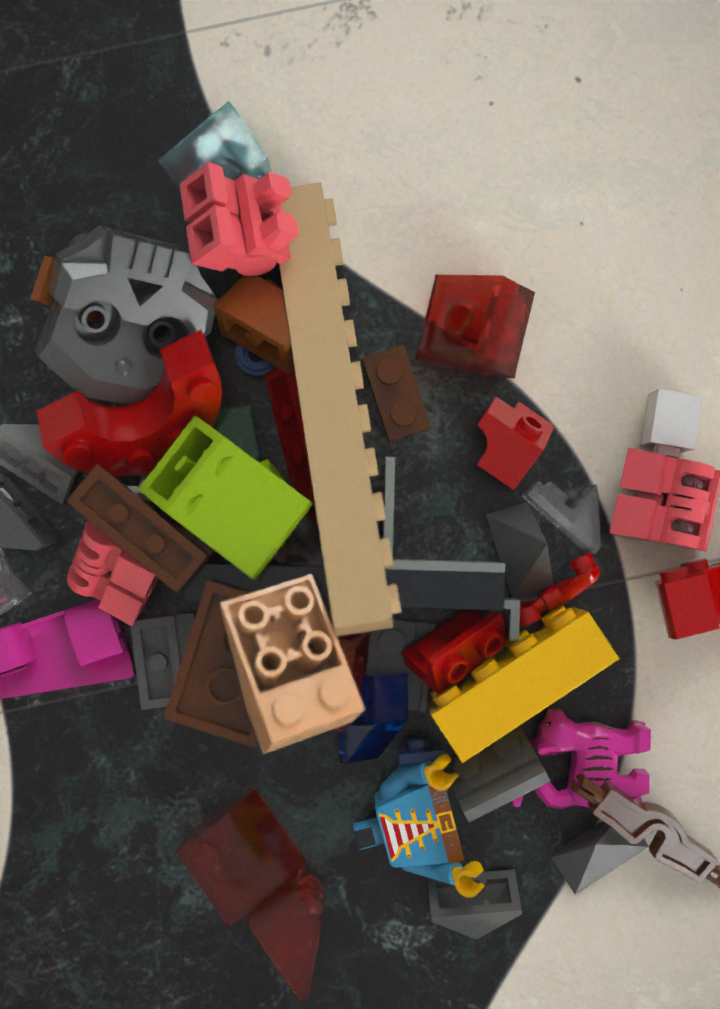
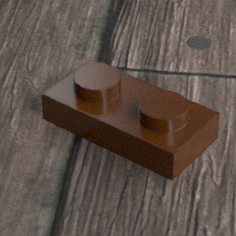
(396, 393)

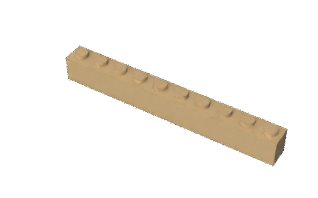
(335, 421)

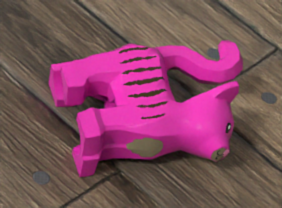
(593, 754)

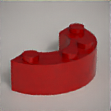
(138, 434)
(690, 598)

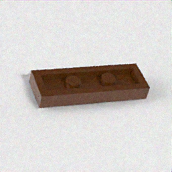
(138, 528)

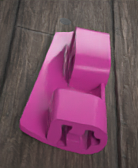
(63, 652)

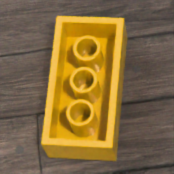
(521, 680)

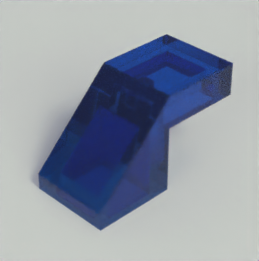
(384, 715)

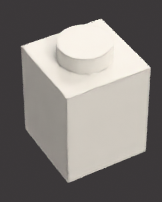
(671, 422)

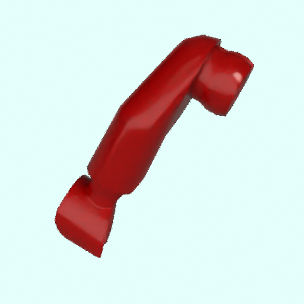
(551, 598)

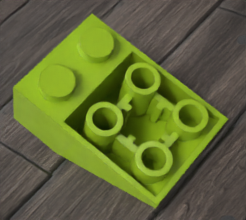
(225, 497)

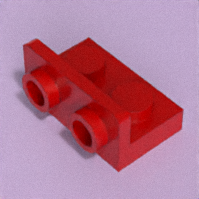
(456, 648)

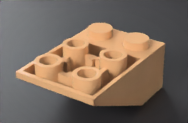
(289, 663)

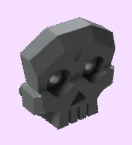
(119, 354)

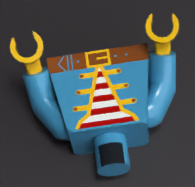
(420, 826)

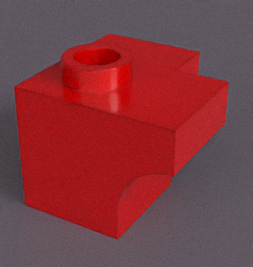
(513, 440)

